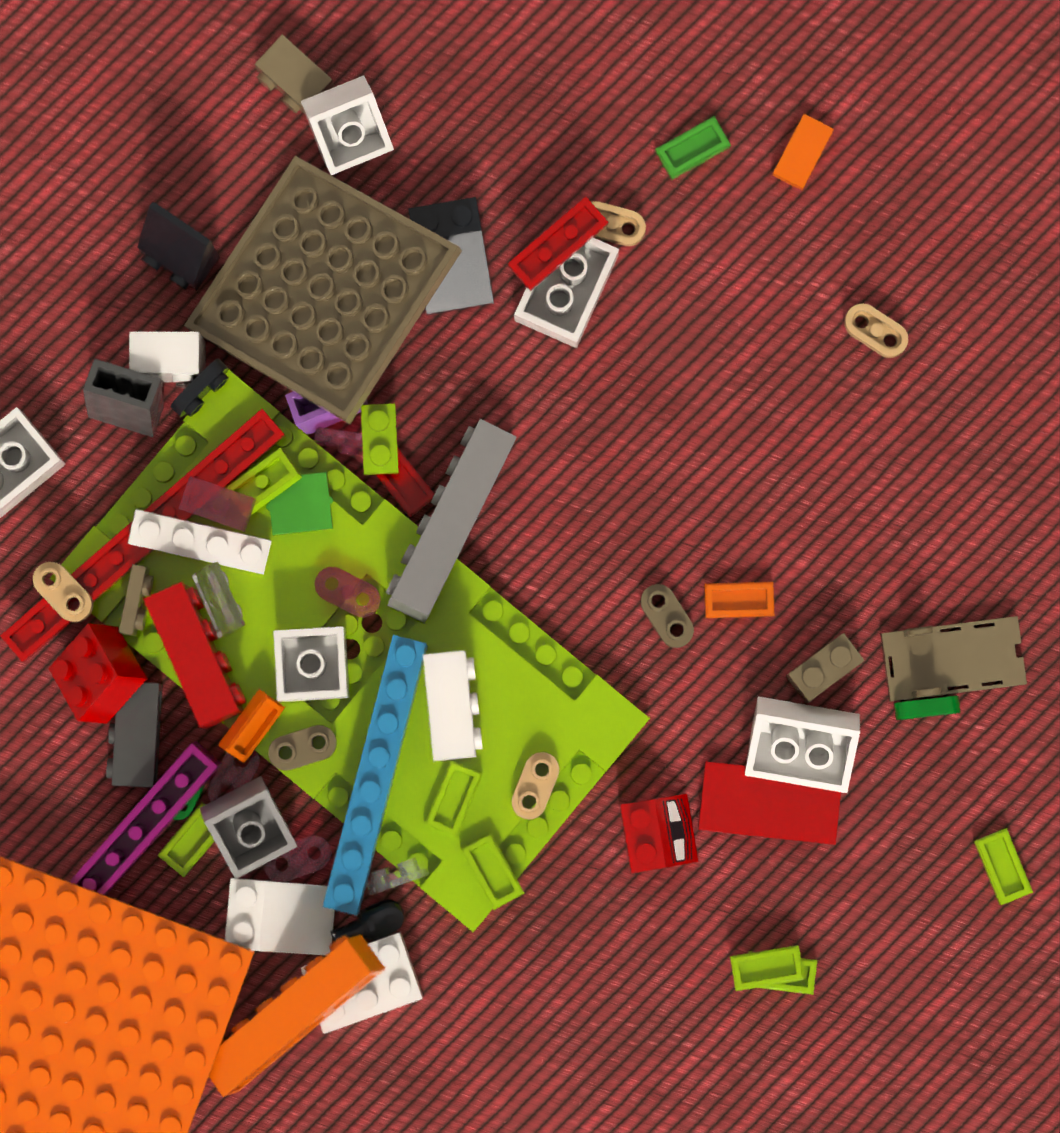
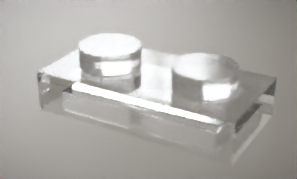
(218, 599)

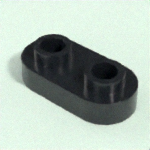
(211, 378)

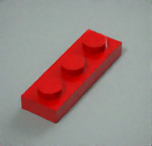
(558, 243)

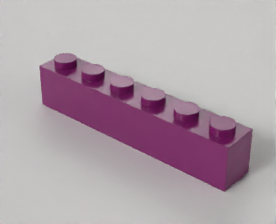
(147, 820)

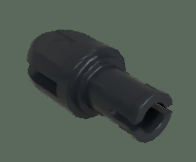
(374, 921)

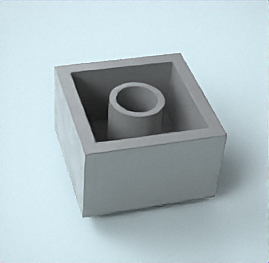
(248, 827)

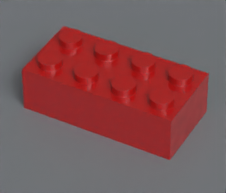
(194, 655)

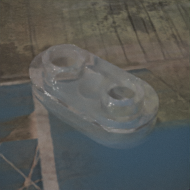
(384, 879)

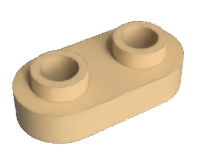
(617, 219)
(877, 328)
(62, 591)
(537, 786)

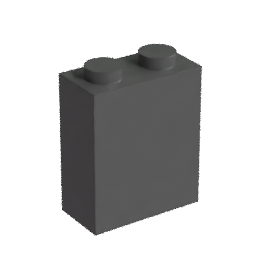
(123, 397)

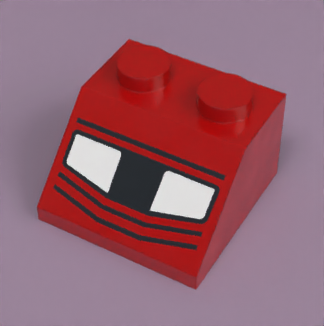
(658, 833)

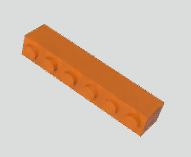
(294, 1013)

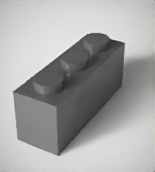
(136, 739)

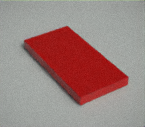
(766, 807)

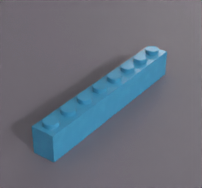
(375, 775)

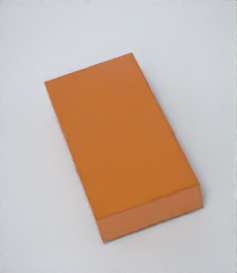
(802, 152)
(739, 600)
(251, 726)

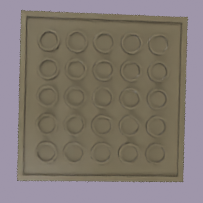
(323, 289)

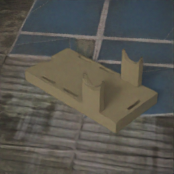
(933, 661)

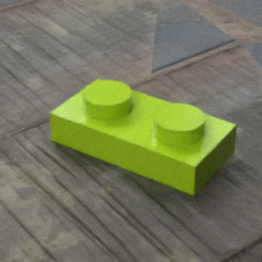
(379, 439)
(267, 479)

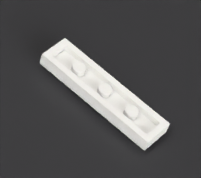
(199, 541)

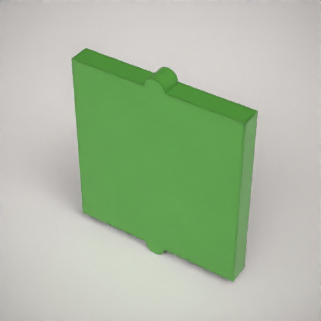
(302, 506)

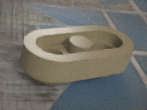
(666, 616)
(302, 748)

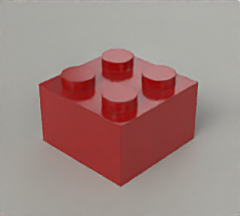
(97, 673)

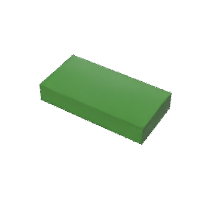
(692, 148)

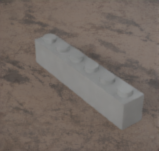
(451, 521)

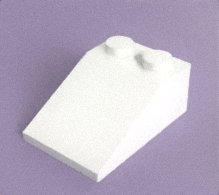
(279, 917)

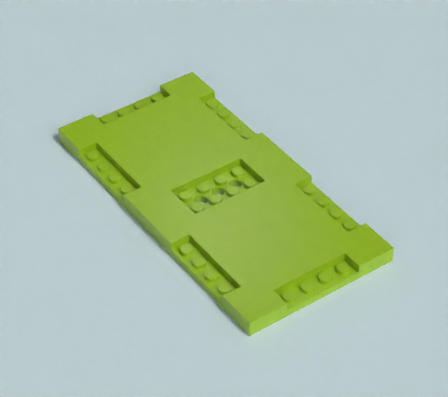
(525, 682)

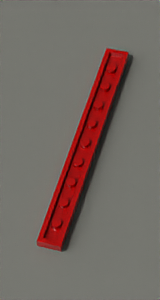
(117, 556)

